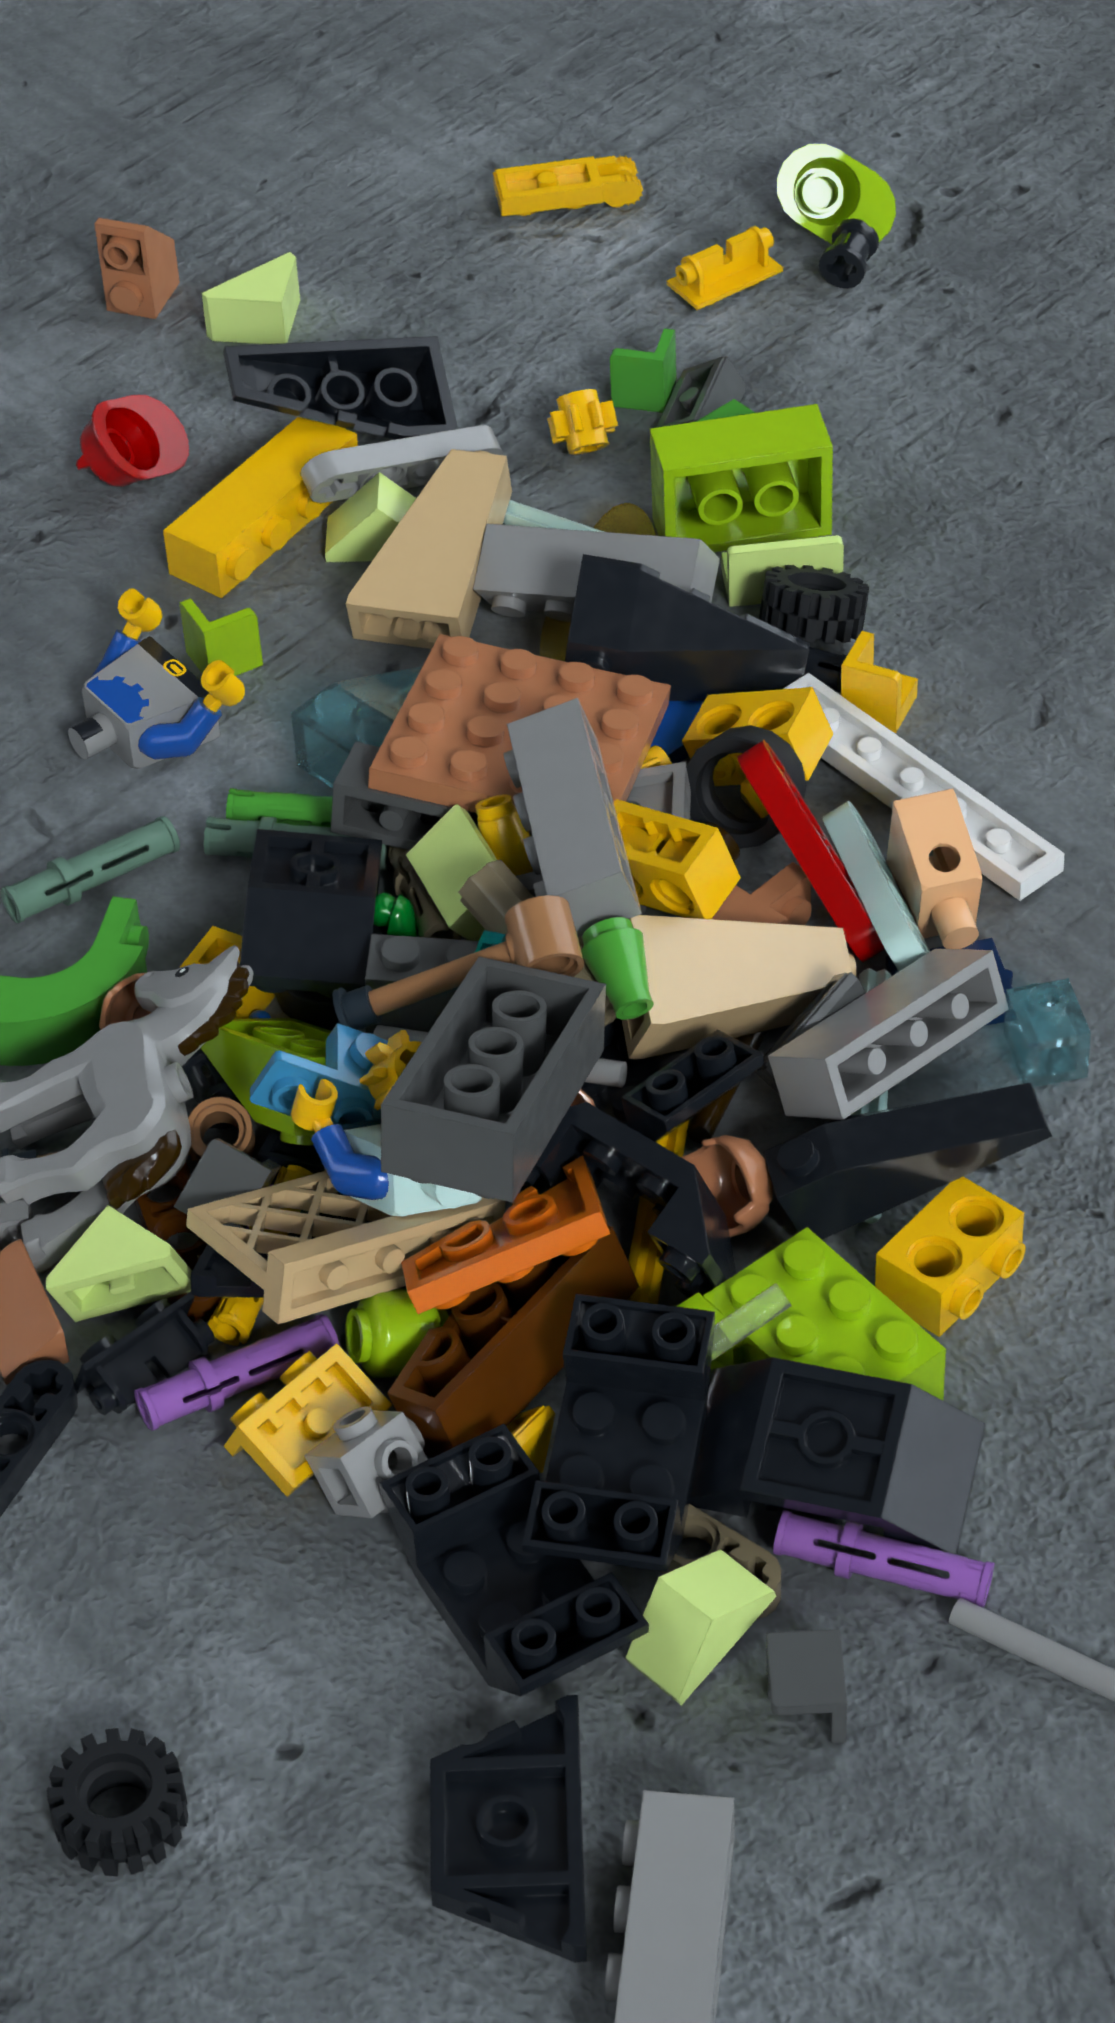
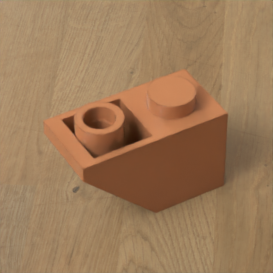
(136, 267)

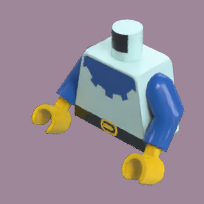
(354, 1160)

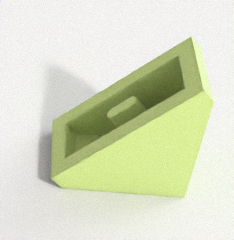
(254, 305)
(366, 521)
(116, 1269)
(696, 1621)

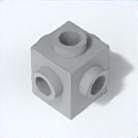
(362, 1454)

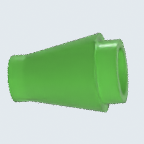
(618, 959)

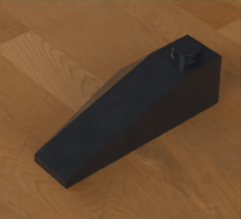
(363, 385)

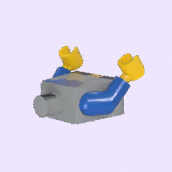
(148, 701)

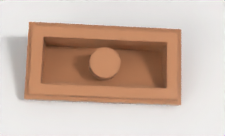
(26, 1316)

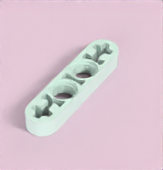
(875, 886)

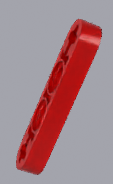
(810, 848)

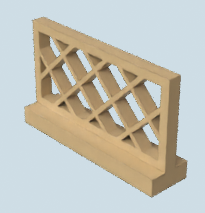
(343, 1261)

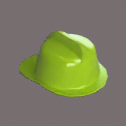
(825, 186)

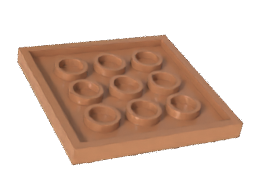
(457, 714)

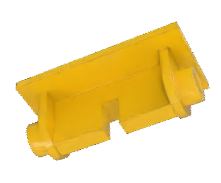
(714, 276)

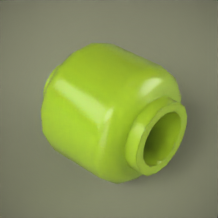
(387, 1332)

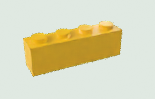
(251, 510)

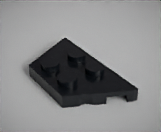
(513, 1832)

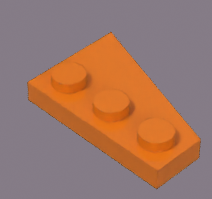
(531, 1231)

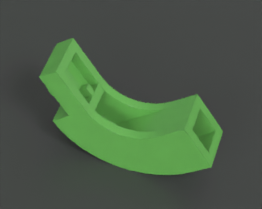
(63, 1010)

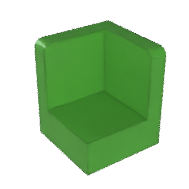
(644, 378)

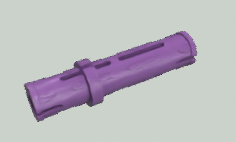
(213, 1381)
(799, 1539)

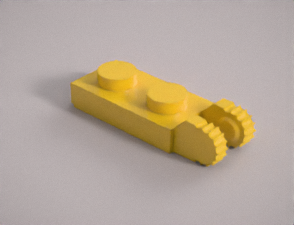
(566, 185)

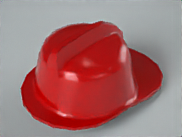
(132, 441)

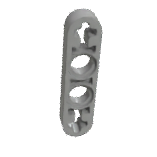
(404, 461)

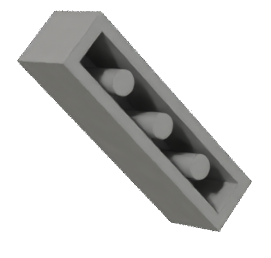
(541, 566)
(570, 815)
(888, 1033)
(673, 1909)

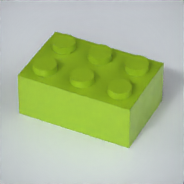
(743, 478)
(833, 1319)

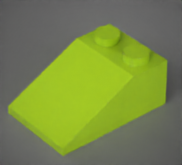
(245, 1049)

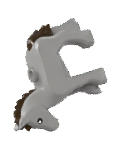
(134, 1090)

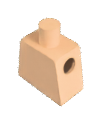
(941, 887)

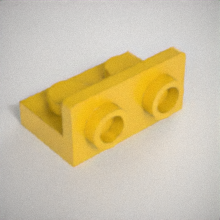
(301, 1415)

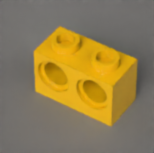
(788, 713)
(676, 861)
(951, 1255)

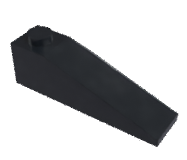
(649, 628)
(899, 1153)

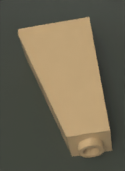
(431, 560)
(728, 978)

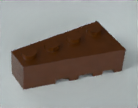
(502, 1346)

